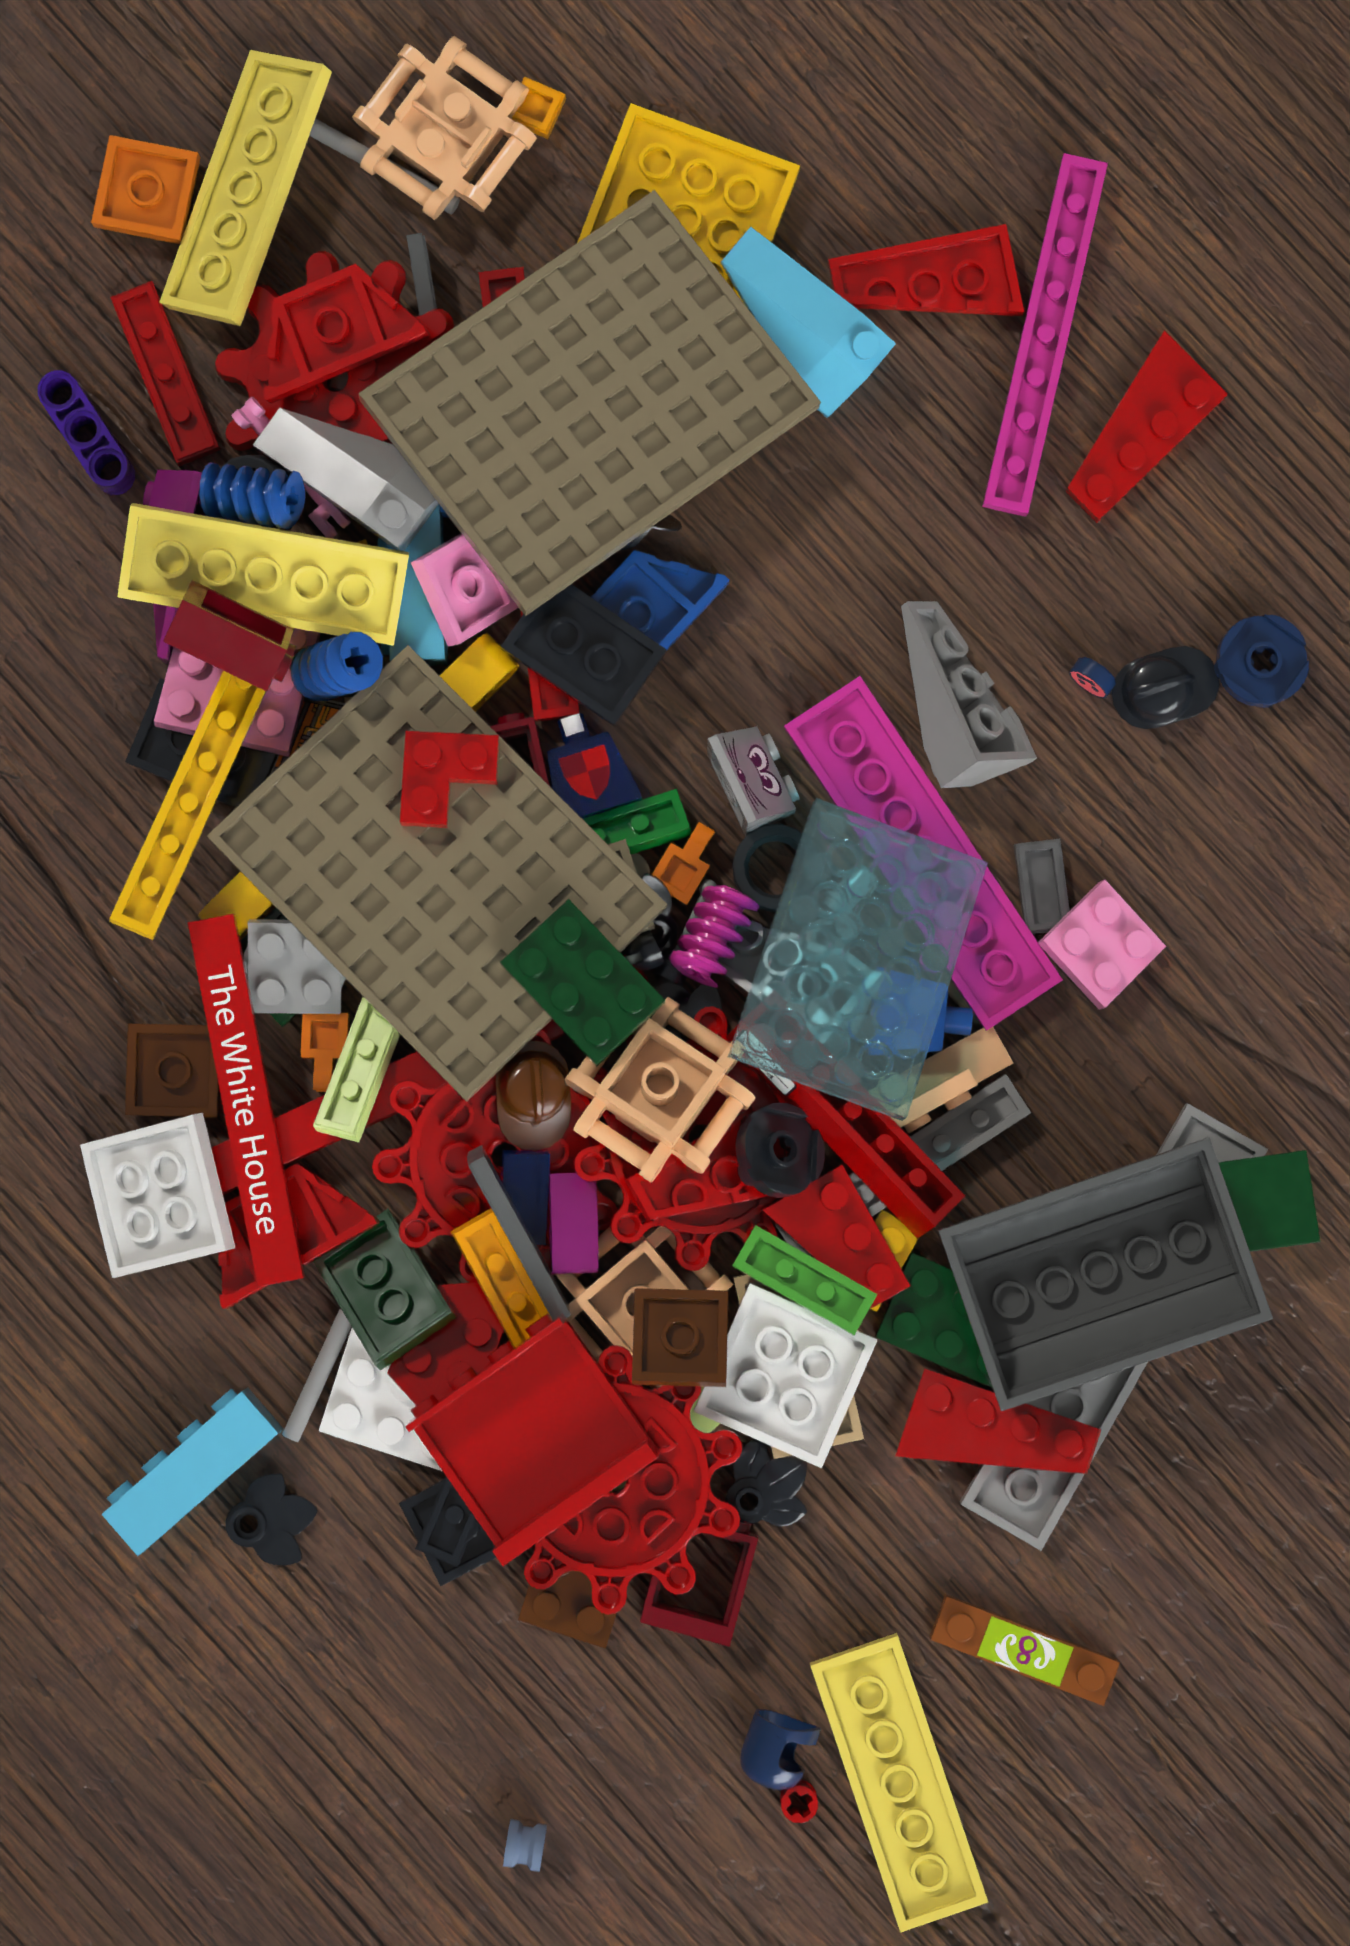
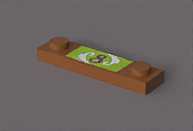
(1024, 1650)

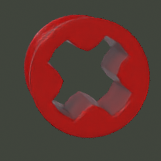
(796, 1814)

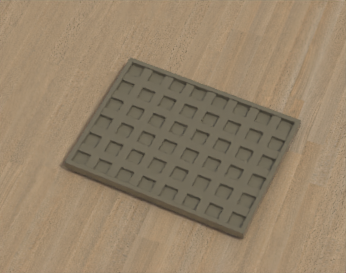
(589, 402)
(427, 909)

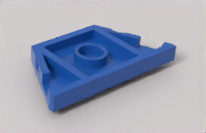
(659, 595)

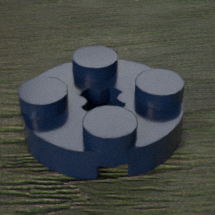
(1288, 658)

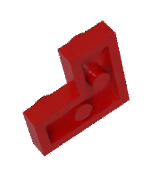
(433, 763)

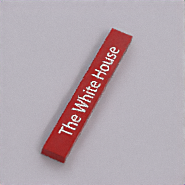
(246, 1100)

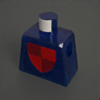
(590, 770)

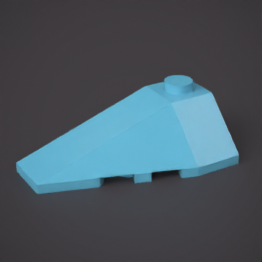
(808, 321)

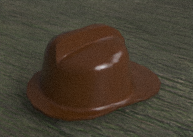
(534, 1097)

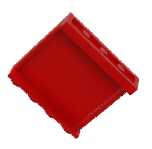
(533, 1436)

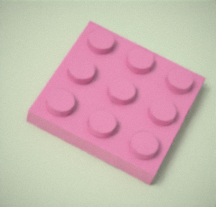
(192, 682)

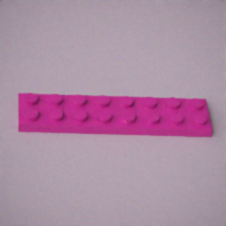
(876, 775)

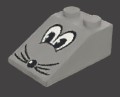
(750, 777)

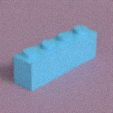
(416, 620)
(192, 1470)

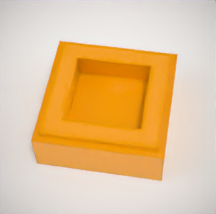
(539, 108)

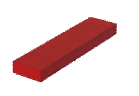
(165, 373)

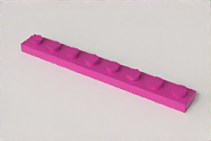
(1045, 335)

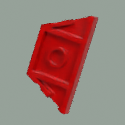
(333, 329)
(322, 1222)
(452, 1348)

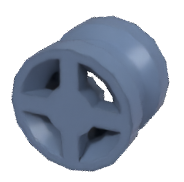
(524, 1845)

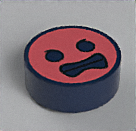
(1092, 677)

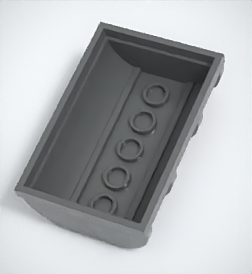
(1105, 1274)

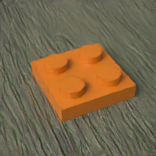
(145, 189)

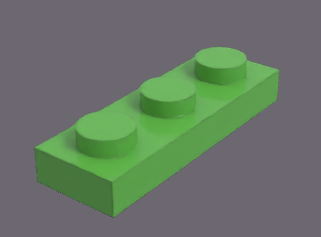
(804, 1280)

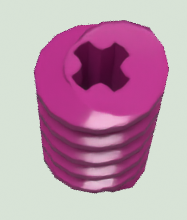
(711, 933)

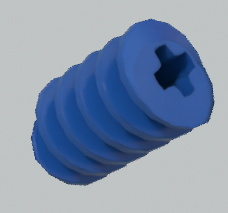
(252, 496)
(337, 666)

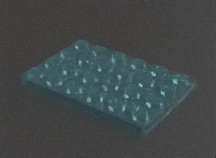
(858, 960)

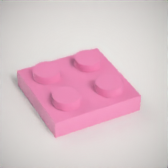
(461, 590)
(1101, 944)

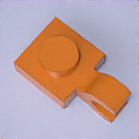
(682, 868)
(323, 1041)

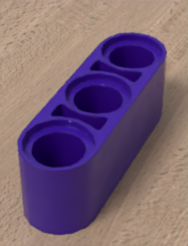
(77, 413)

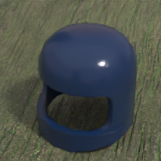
(771, 1747)

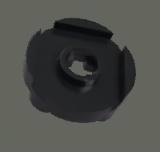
(756, 1154)

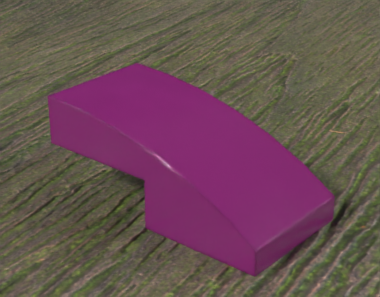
(573, 1224)

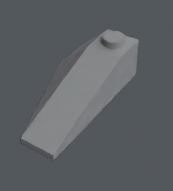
(353, 473)

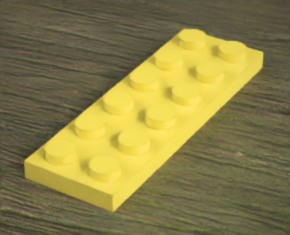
(245, 187)
(277, 572)
(898, 1782)

